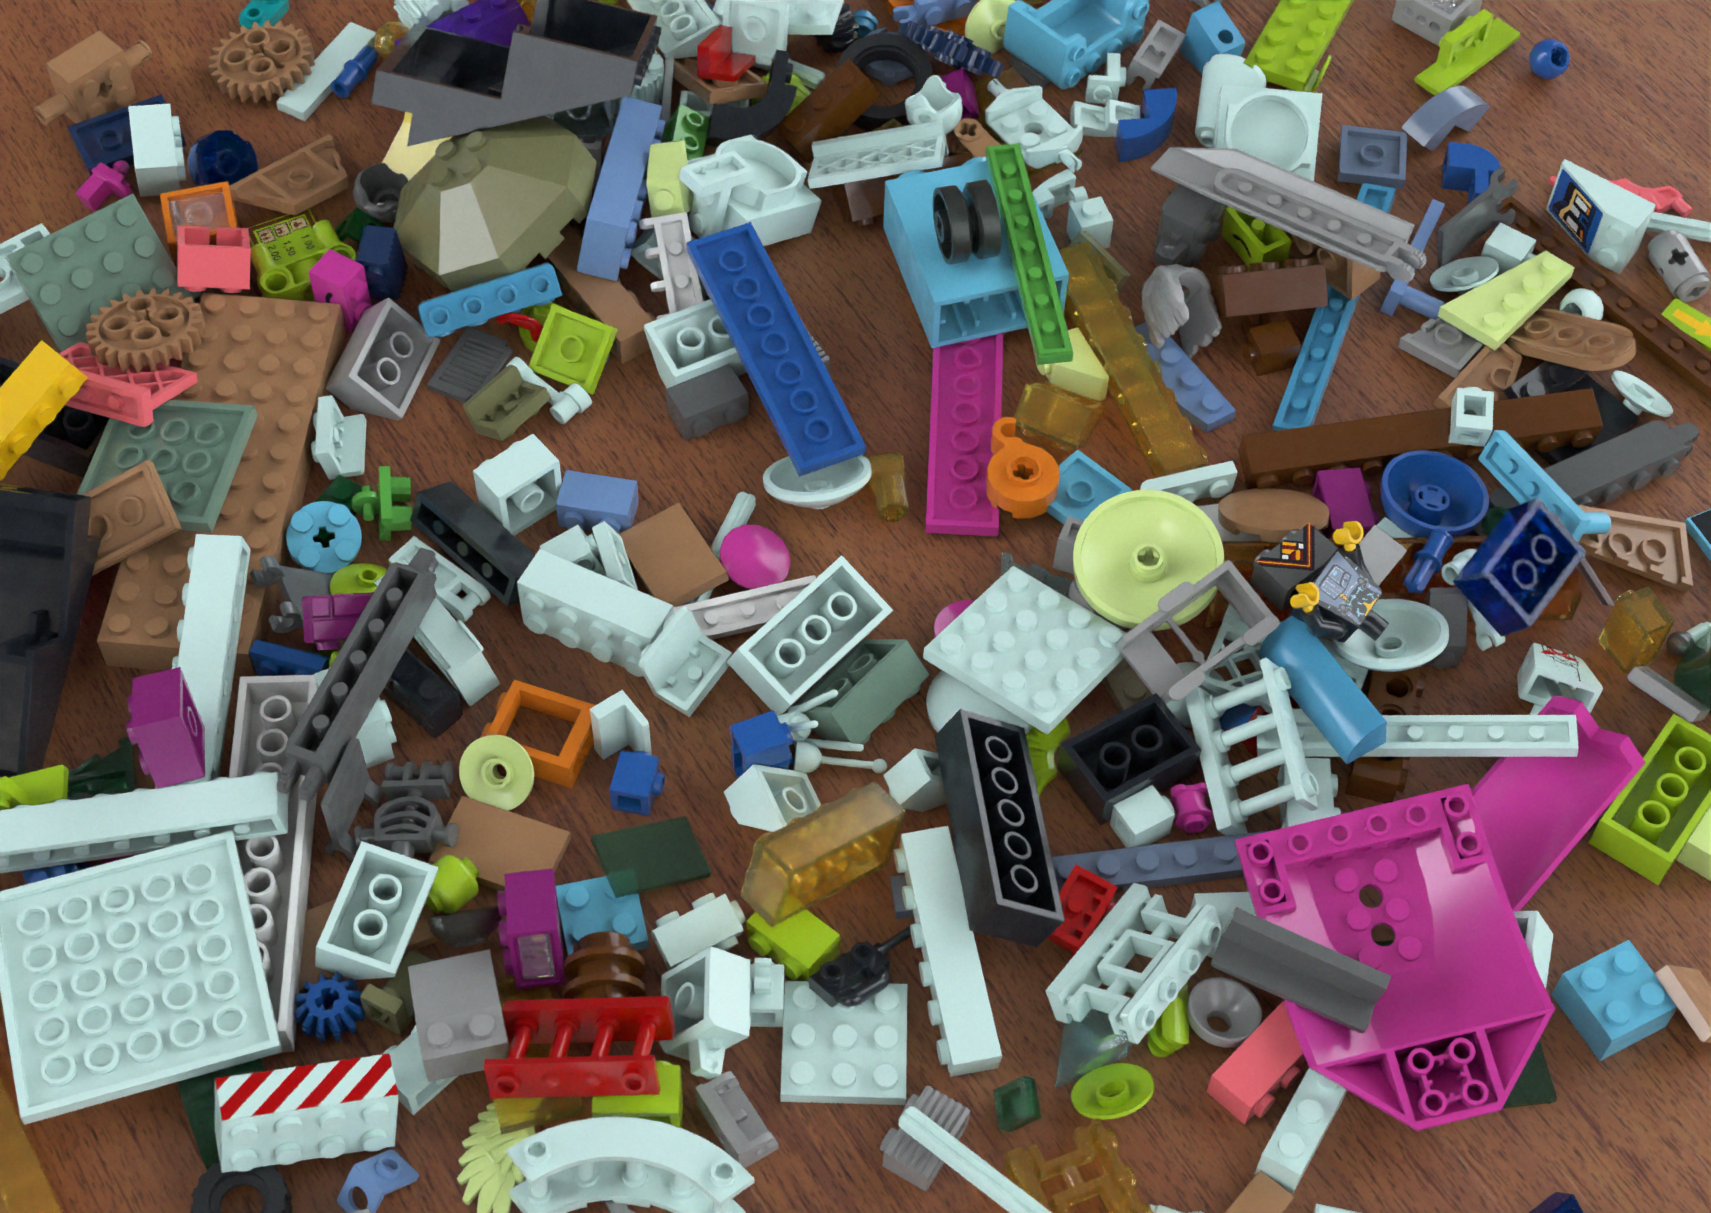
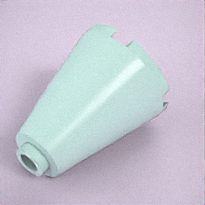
(1221, 70)

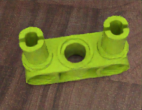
(293, 275)

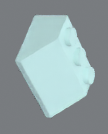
(691, 344)
(374, 914)

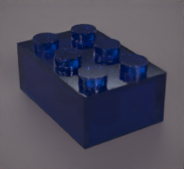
(1519, 567)

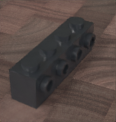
(472, 539)

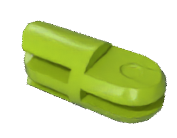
(1171, 1027)

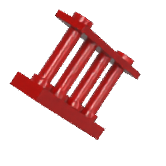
(579, 1022)

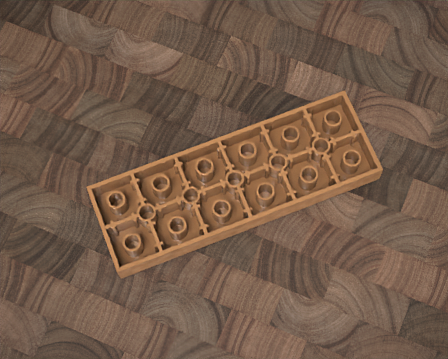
(259, 356)

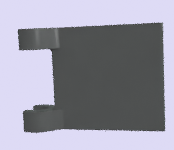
(1475, 219)
(294, 586)
(344, 797)

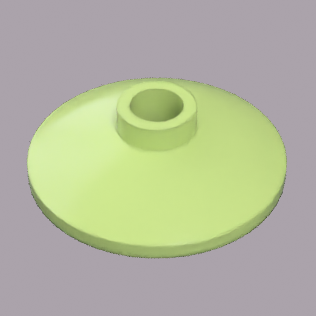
(988, 23)
(480, 774)

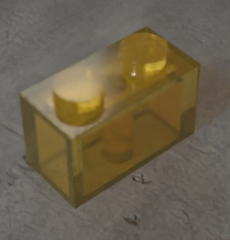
(1636, 629)

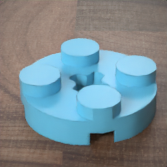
(332, 518)

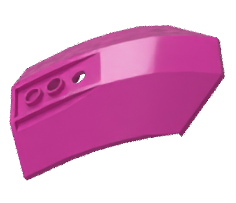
(1461, 981)

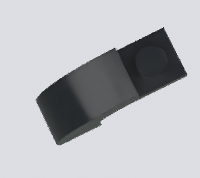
(761, 118)

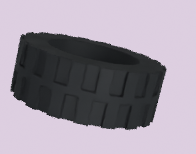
(215, 1185)

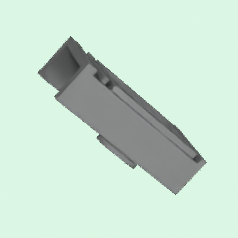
(1155, 664)

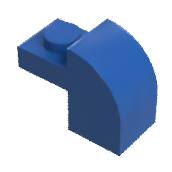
(1468, 169)

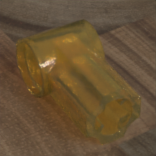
(888, 485)

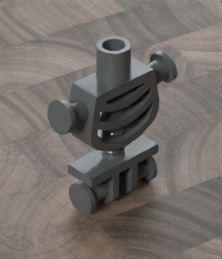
(409, 820)

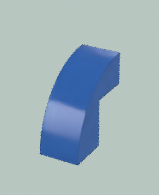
(1144, 135)

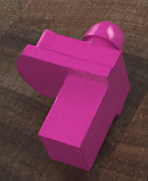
(103, 183)

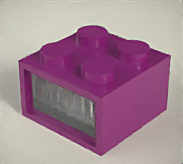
(531, 929)

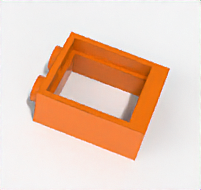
(556, 769)

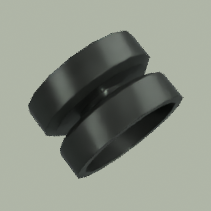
(967, 222)

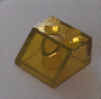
(1057, 415)

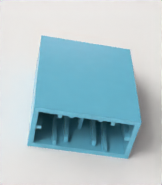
(959, 298)

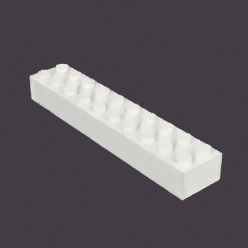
(276, 865)

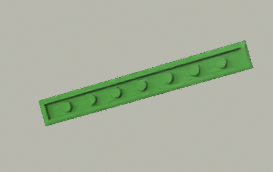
(1029, 255)

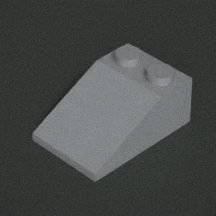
(457, 1014)

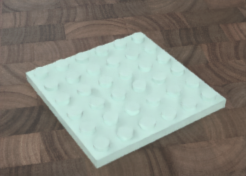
(132, 977)

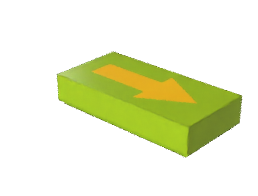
(1690, 322)

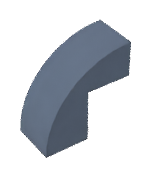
(1442, 112)

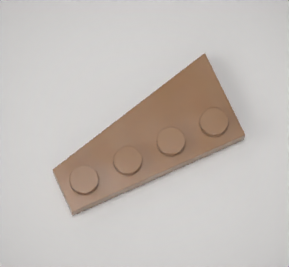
(1643, 546)

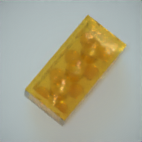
(822, 853)

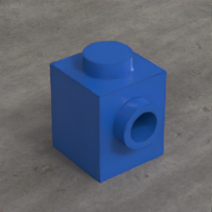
(636, 782)

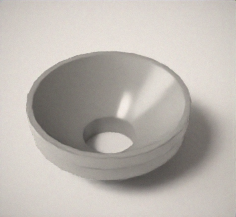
(1228, 1001)

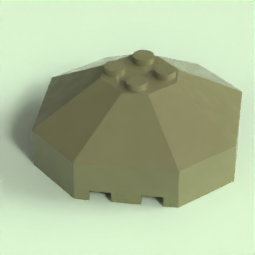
(494, 201)

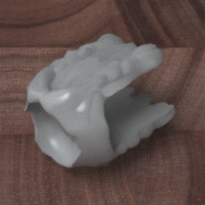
(1169, 307)

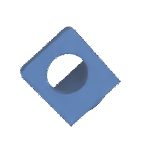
(376, 1178)

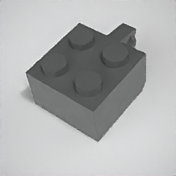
(1186, 227)

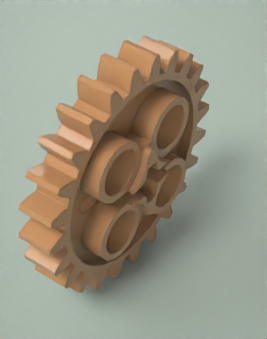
(261, 61)
(145, 330)

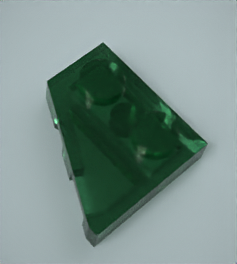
(104, 776)

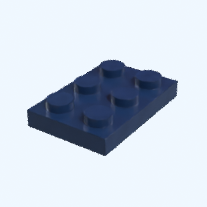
(108, 137)

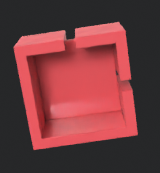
(216, 265)

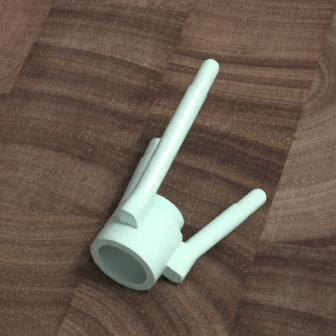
(801, 725)

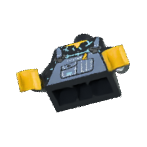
(1341, 593)

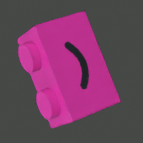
(341, 282)

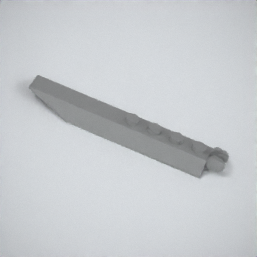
(1296, 206)

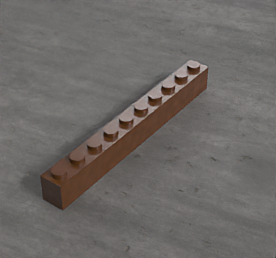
(1371, 443)

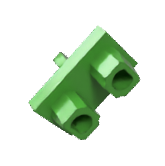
(380, 502)

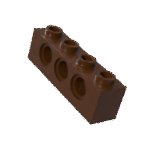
(1371, 776)

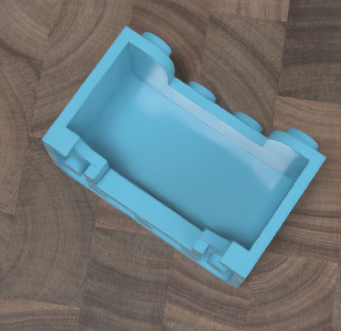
(1072, 36)

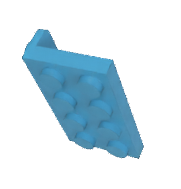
(489, 299)

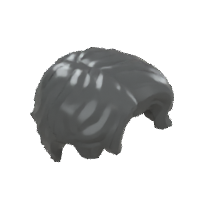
(379, 191)

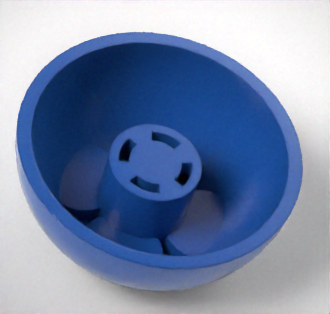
(1432, 492)

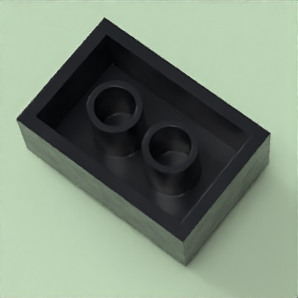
(1128, 755)

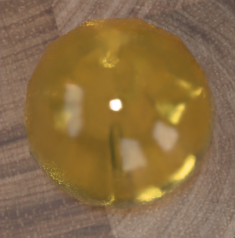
(387, 35)

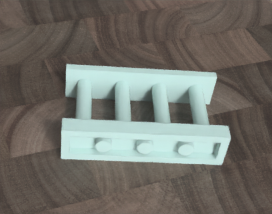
(1222, 777)

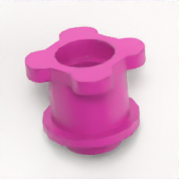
(1191, 807)

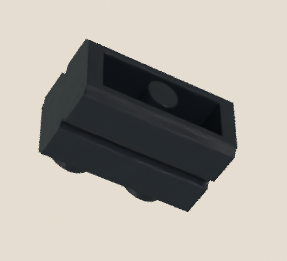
(423, 695)

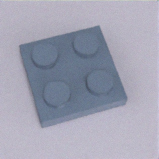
(1372, 156)

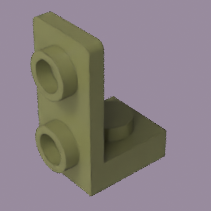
(393, 1004)

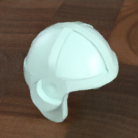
(933, 104)

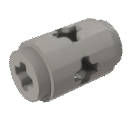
(1679, 266)

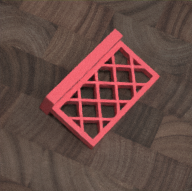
(124, 393)

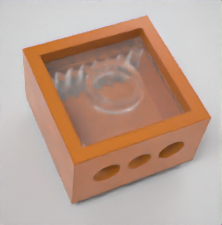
(198, 206)

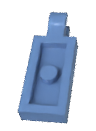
(932, 12)

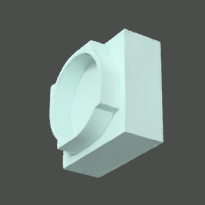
(1270, 125)
(775, 199)

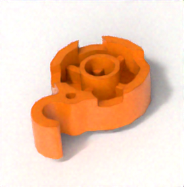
(1019, 474)

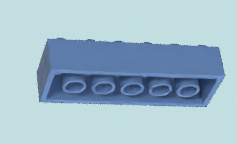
(620, 190)

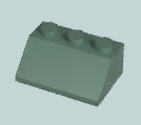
(869, 689)

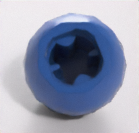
(1549, 58)

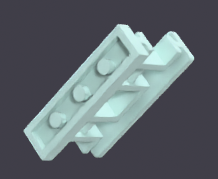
(1114, 945)

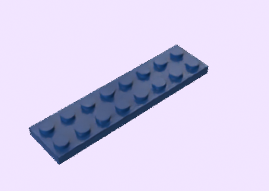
(775, 349)

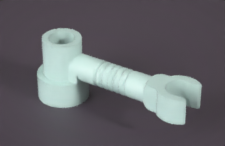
(565, 403)
(1483, 627)

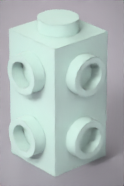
(711, 923)

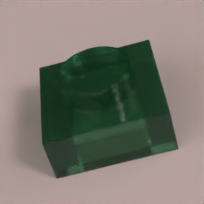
(1017, 1104)

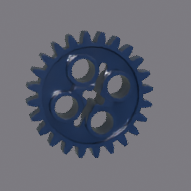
(954, 49)

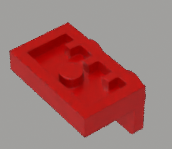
(1085, 904)

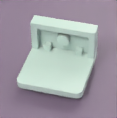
(683, 663)

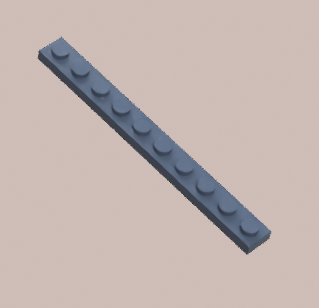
(1145, 865)

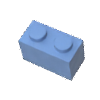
(594, 498)

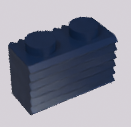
(383, 262)

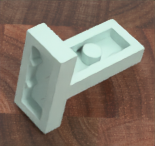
(712, 186)

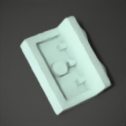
(338, 440)

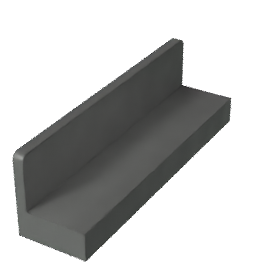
(1299, 970)

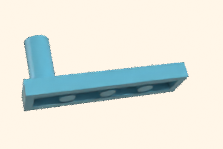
(1529, 481)

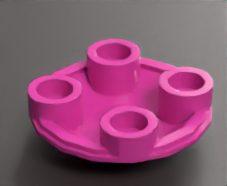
(754, 557)

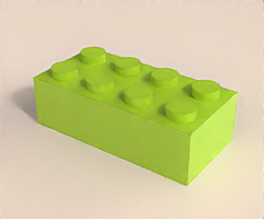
(1660, 803)

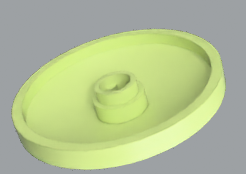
(1141, 550)

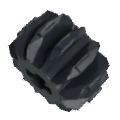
(843, 35)

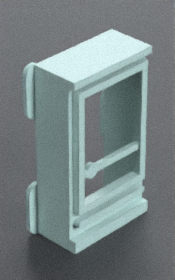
(454, 651)

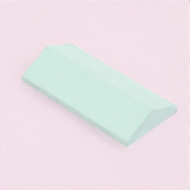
(682, 24)

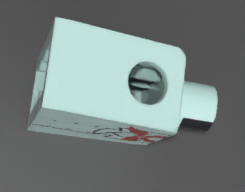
(1554, 672)

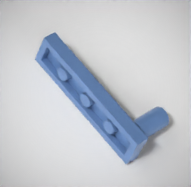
(1405, 295)

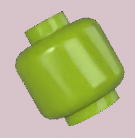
(453, 884)

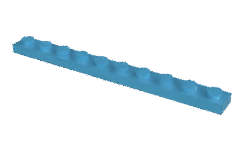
(1323, 341)

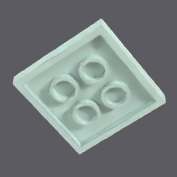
(844, 1050)

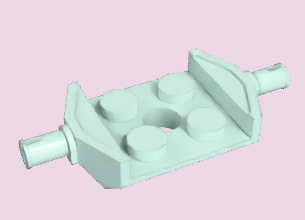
(1023, 111)

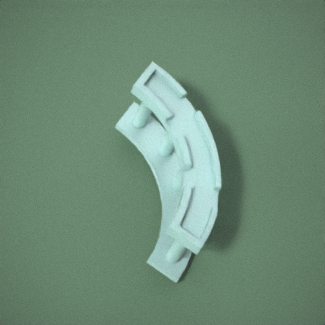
(627, 1163)

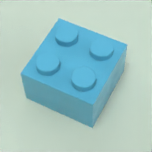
(1614, 1000)

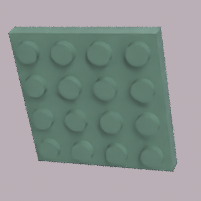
(89, 265)
(192, 449)

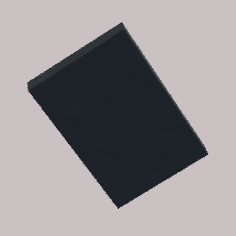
(1615, 418)

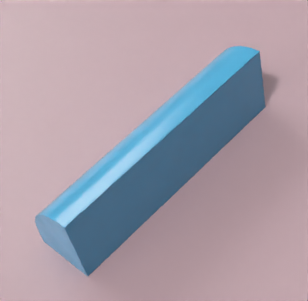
(1325, 691)

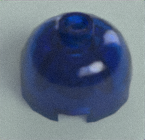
(221, 158)

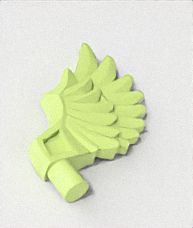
(488, 1165)

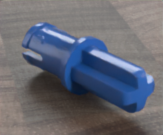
(354, 71)
(1428, 561)

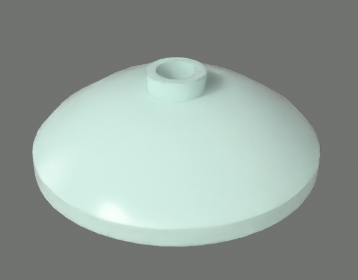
(817, 488)
(1409, 641)
(949, 695)

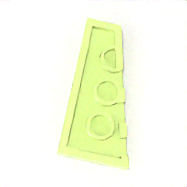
(1505, 302)

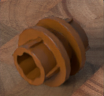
(604, 968)

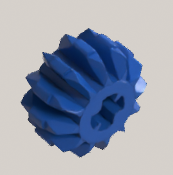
(313, 1005)

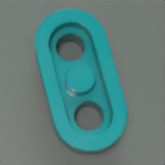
(261, 11)

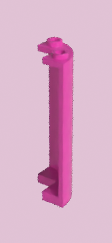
(1545, 805)

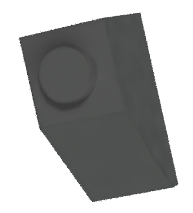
(1453, 607)

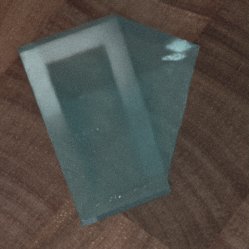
(1089, 1046)

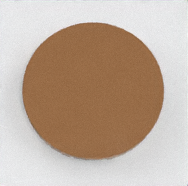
(1271, 513)

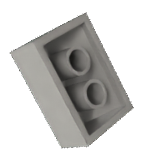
(382, 362)

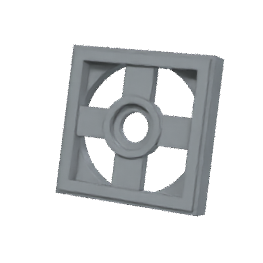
(1668, 694)

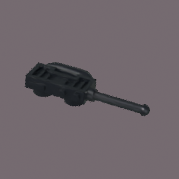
(864, 961)

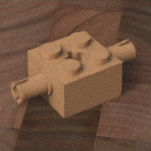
(92, 79)

